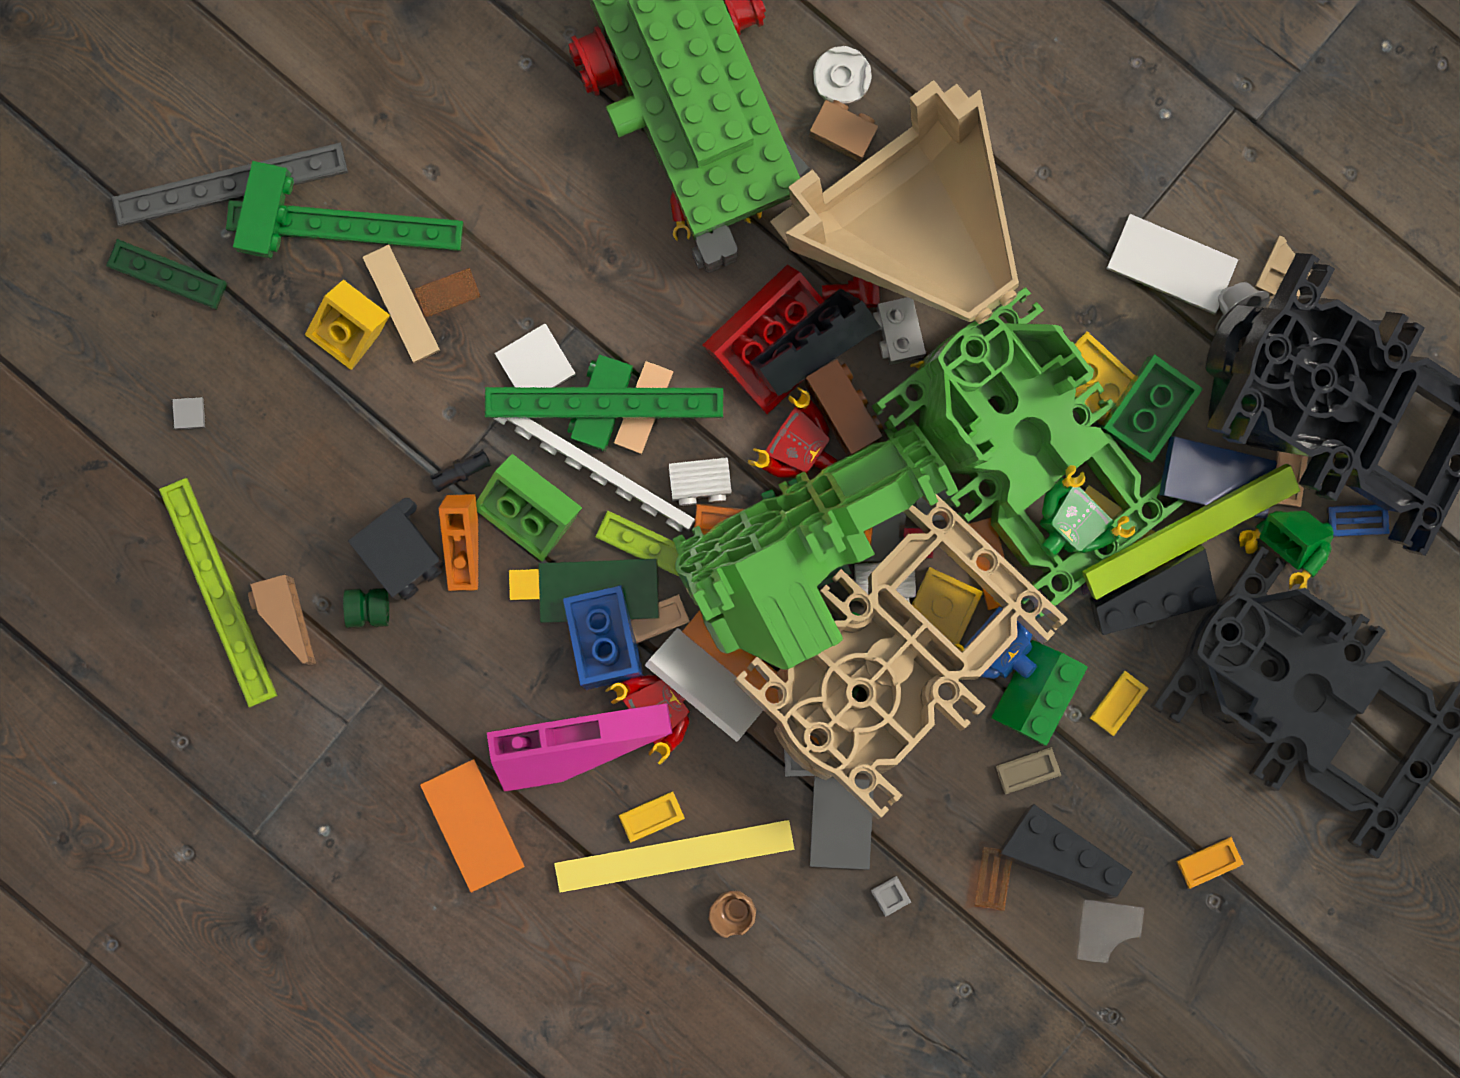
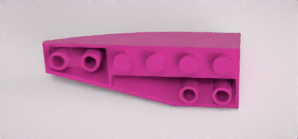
(572, 746)

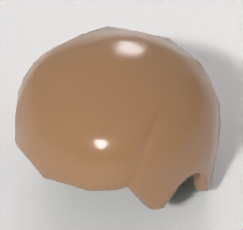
(732, 914)

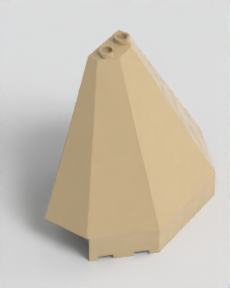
(917, 212)

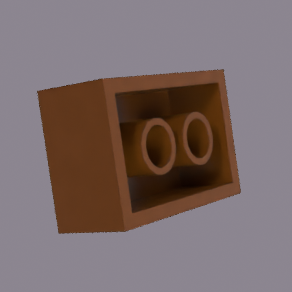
(844, 407)

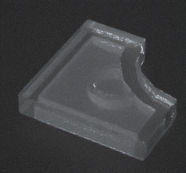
(1105, 927)

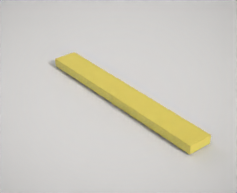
(674, 856)

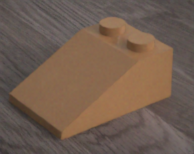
(281, 609)

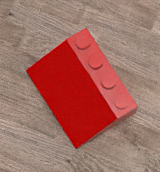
(758, 325)

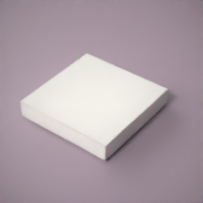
(535, 360)

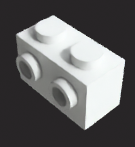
(899, 331)

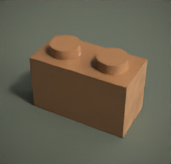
(844, 130)

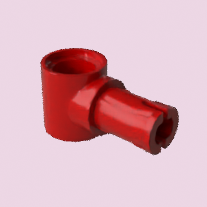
(860, 288)

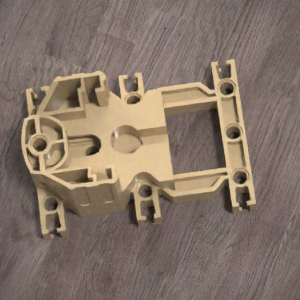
(896, 661)

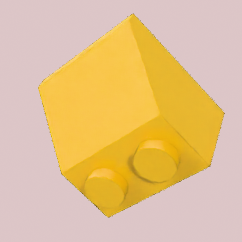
(346, 324)

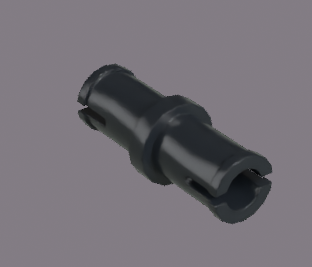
(460, 470)

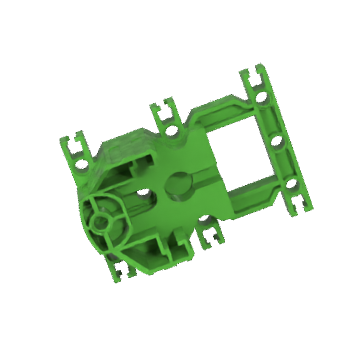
(1030, 438)
(763, 565)

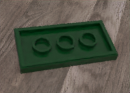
(571, 579)

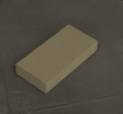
(1028, 770)

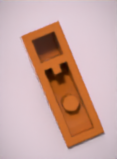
(460, 541)

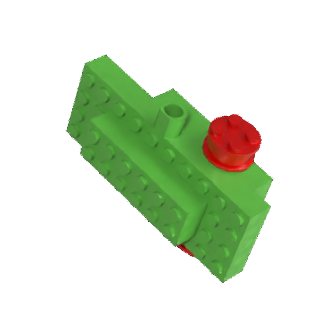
(694, 100)

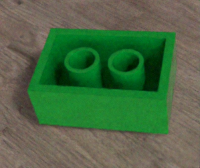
(1150, 408)

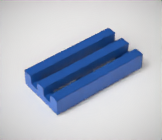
(1331, 511)

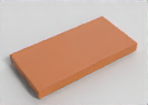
(472, 825)

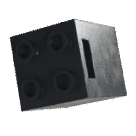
(397, 551)

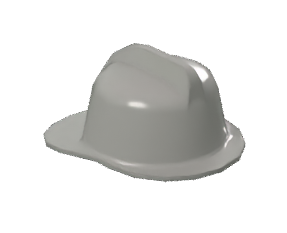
(1239, 294)

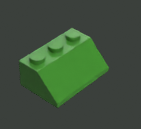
(527, 507)

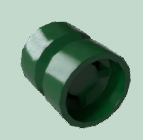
(366, 607)

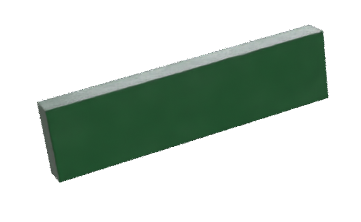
(166, 274)

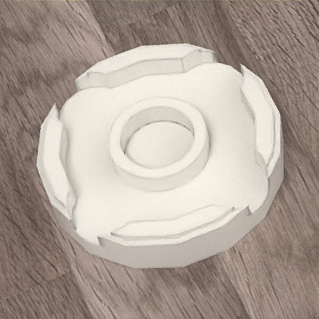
(842, 75)

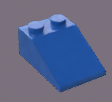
(602, 638)

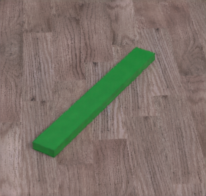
(363, 227)
(603, 402)

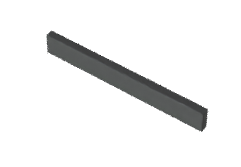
(222, 185)

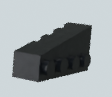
(815, 341)
(1164, 592)
(1057, 851)

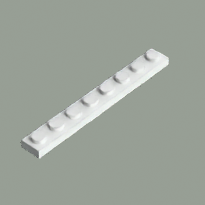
(601, 472)

